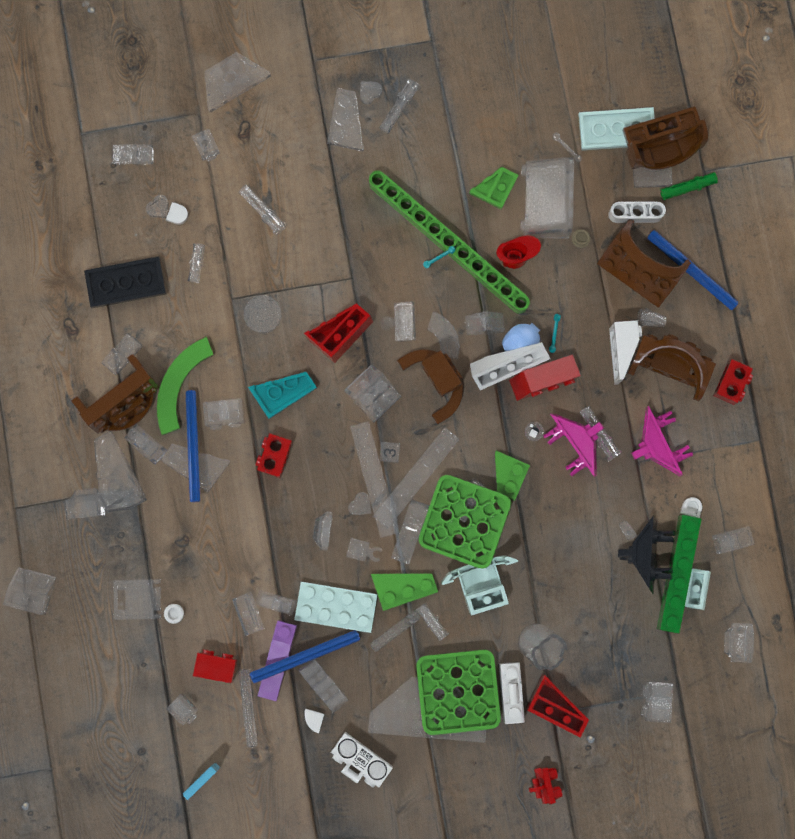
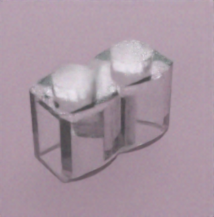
(658, 702)

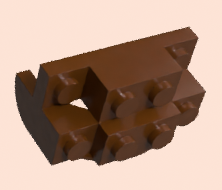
(663, 141)
(674, 360)

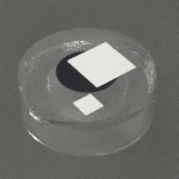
(534, 431)

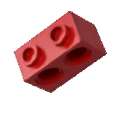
(729, 380)
(280, 457)

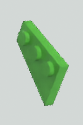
(402, 588)

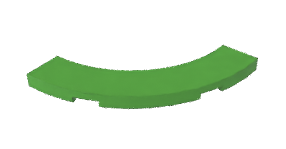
(173, 382)

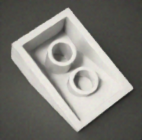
(623, 341)

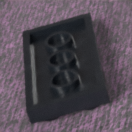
(125, 282)

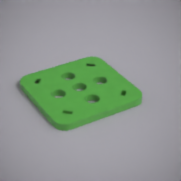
(446, 530)
(445, 708)

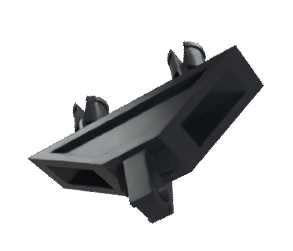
(643, 553)

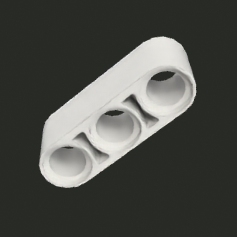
(644, 207)

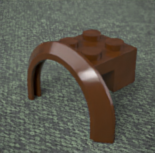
(441, 374)

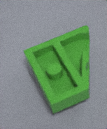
(496, 187)
(509, 474)

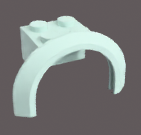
(481, 586)

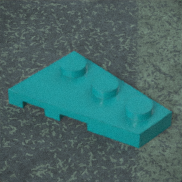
(282, 393)

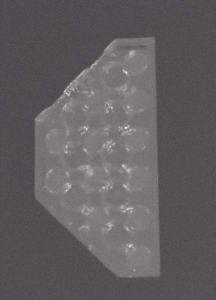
(402, 715)

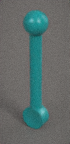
(427, 263)
(552, 348)

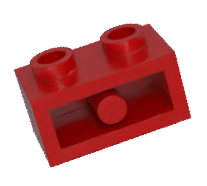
(215, 667)

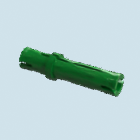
(696, 183)

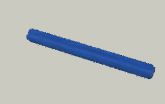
(693, 270)
(192, 440)
(304, 656)

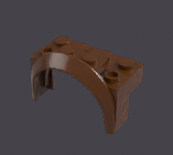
(638, 269)
(110, 404)

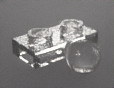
(403, 322)

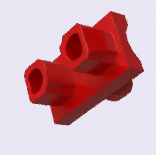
(543, 787)

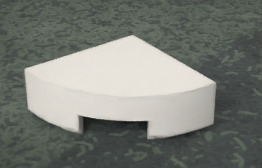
(314, 719)

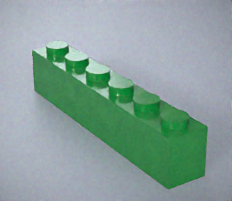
(681, 561)

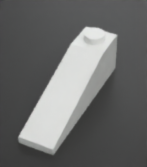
(507, 364)

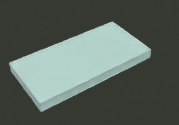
(605, 128)

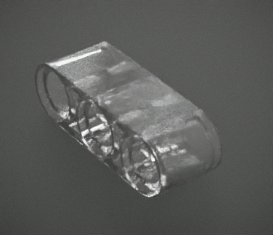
(323, 685)

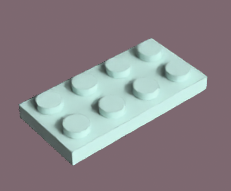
(335, 607)

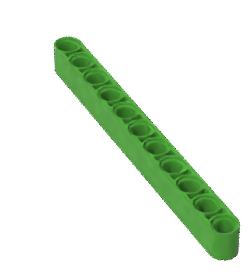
(445, 233)

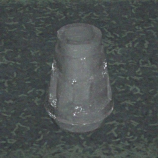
(649, 318)

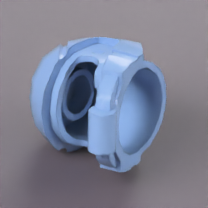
(521, 336)

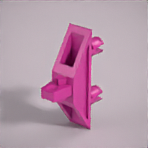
(582, 440)
(655, 445)

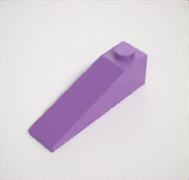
(279, 650)

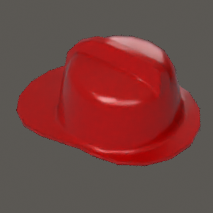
(518, 251)

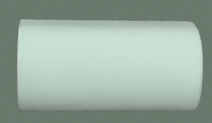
(698, 589)

